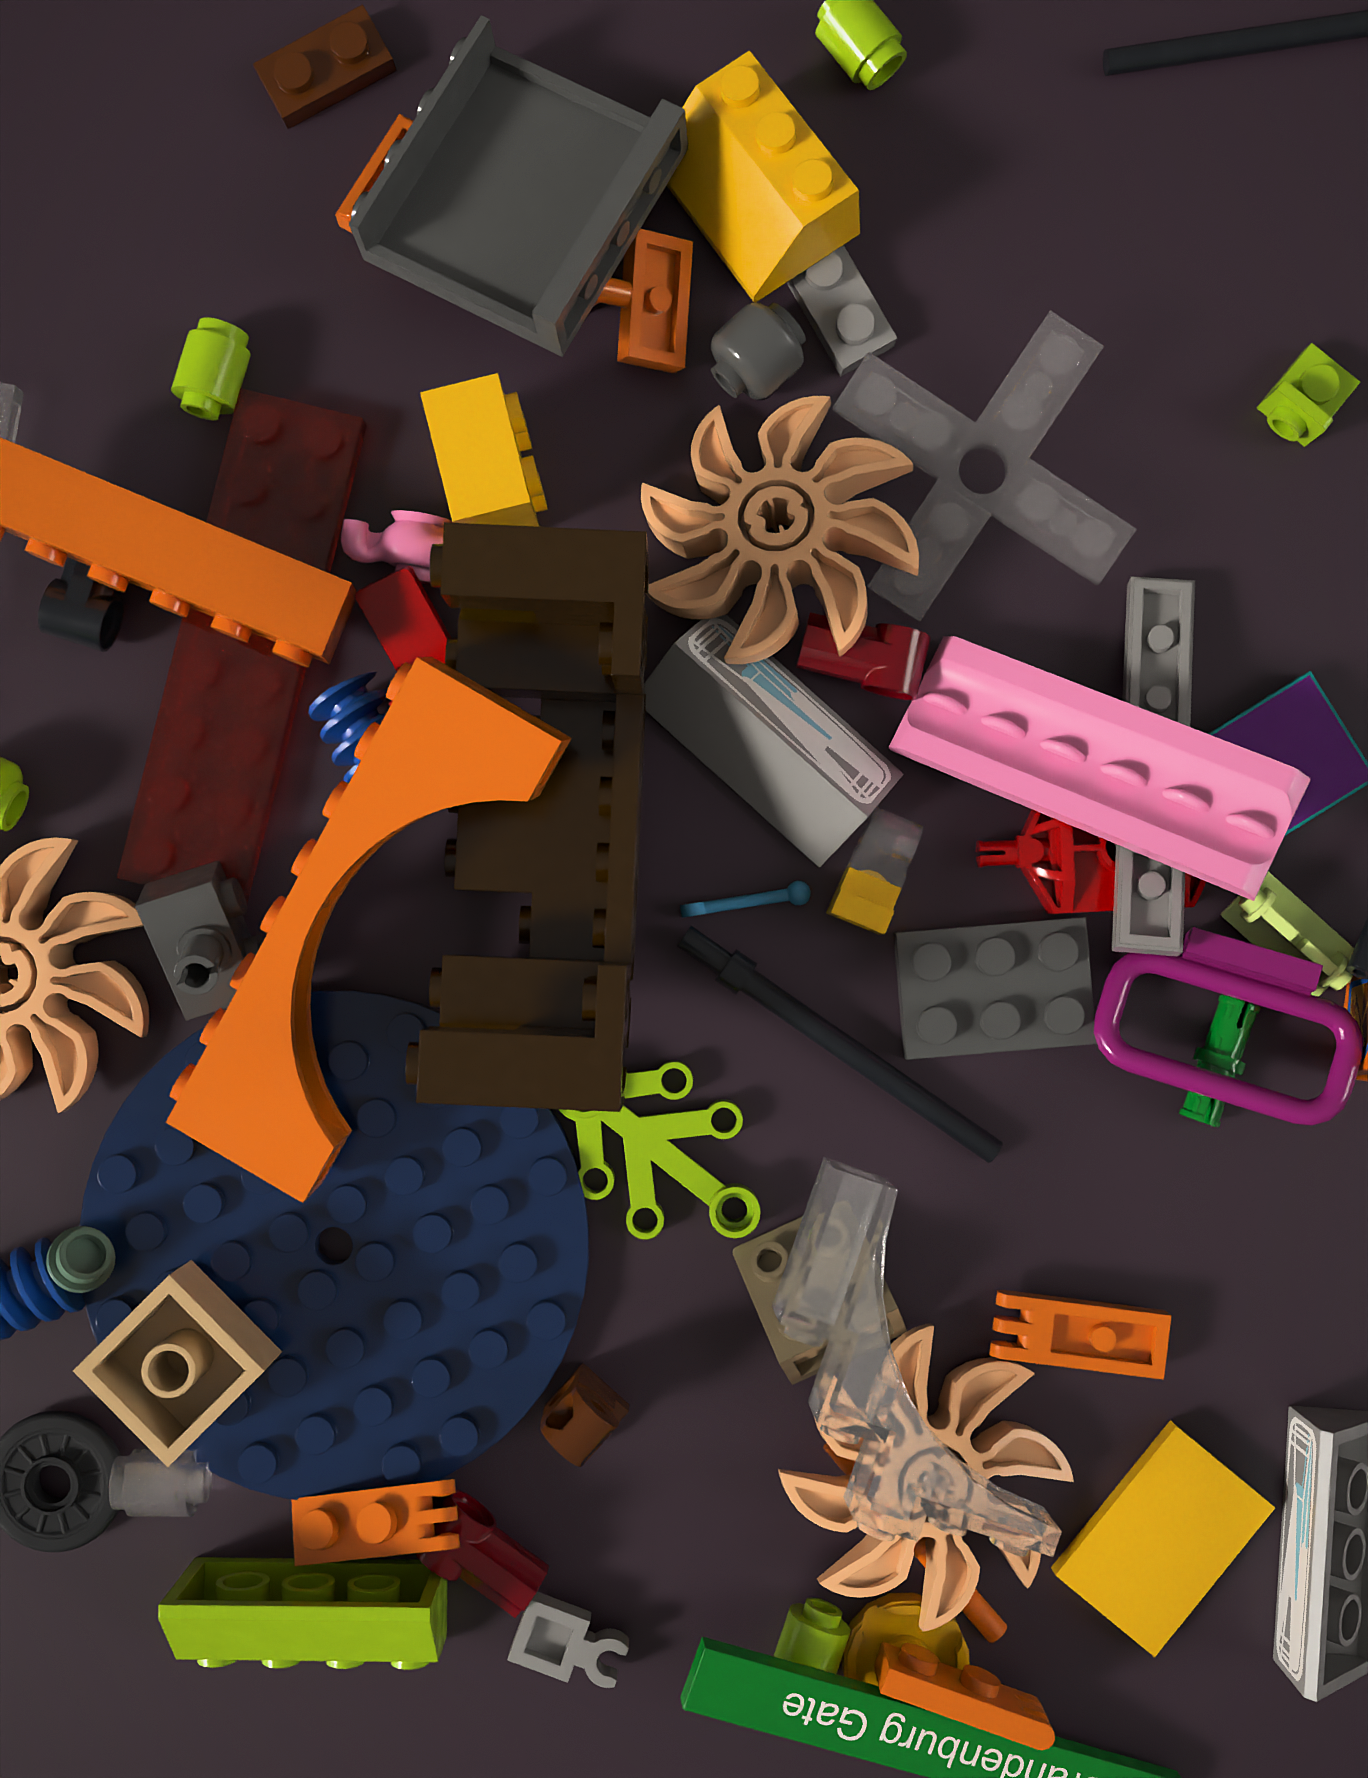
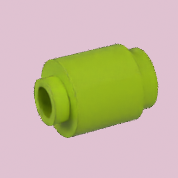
(861, 40)
(211, 369)
(814, 1635)

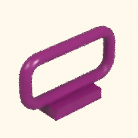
(1247, 975)

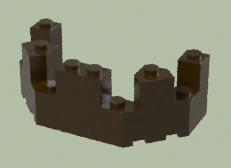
(565, 625)

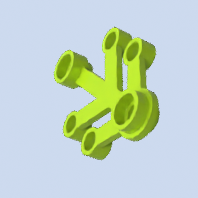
(648, 1139)

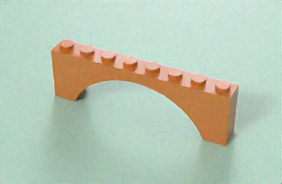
(259, 1078)

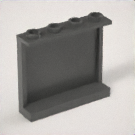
(517, 191)

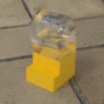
(876, 872)

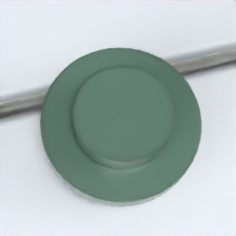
(80, 1259)

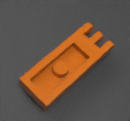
(1083, 1334)
(371, 1523)
(962, 1695)

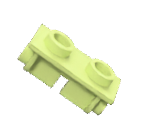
(1289, 926)

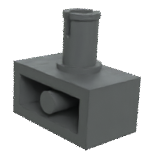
(198, 934)

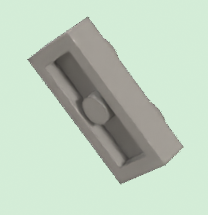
(842, 311)

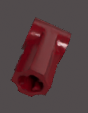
(883, 659)
(486, 1557)

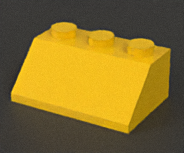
(760, 180)

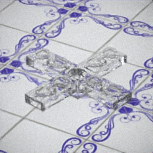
(1012, 426)

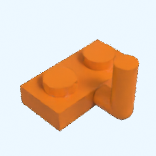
(653, 301)

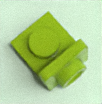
(1307, 396)

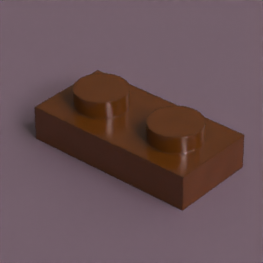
(325, 66)

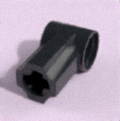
(81, 609)

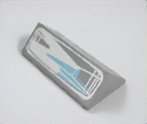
(768, 739)
(1323, 1551)

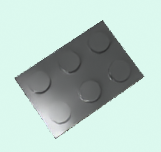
(994, 988)

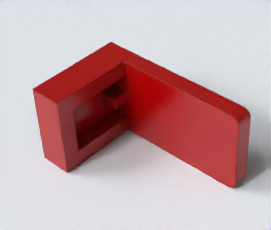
(403, 618)

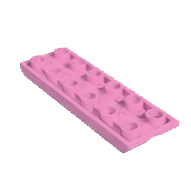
(1102, 765)

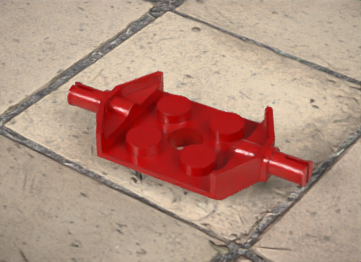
(1065, 866)

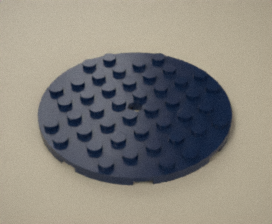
(434, 1322)

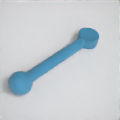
(797, 893)

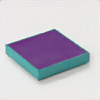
(1305, 732)

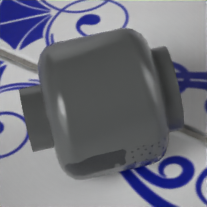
(757, 351)

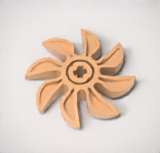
(780, 561)
(50, 976)
(1001, 1450)

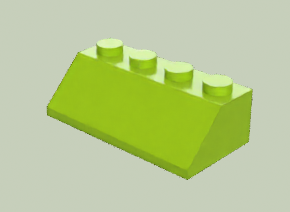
(306, 1612)

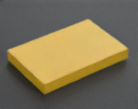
(1162, 1538)

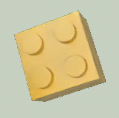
(479, 456)

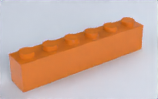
(172, 556)

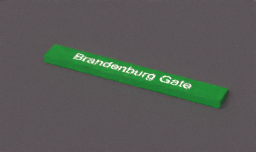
(867, 1725)

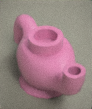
(400, 544)

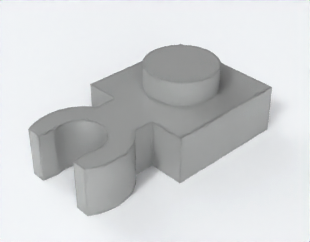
(556, 1638)

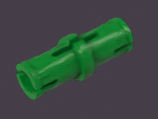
(1221, 1055)

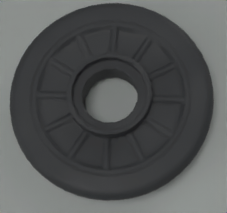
(86, 1456)

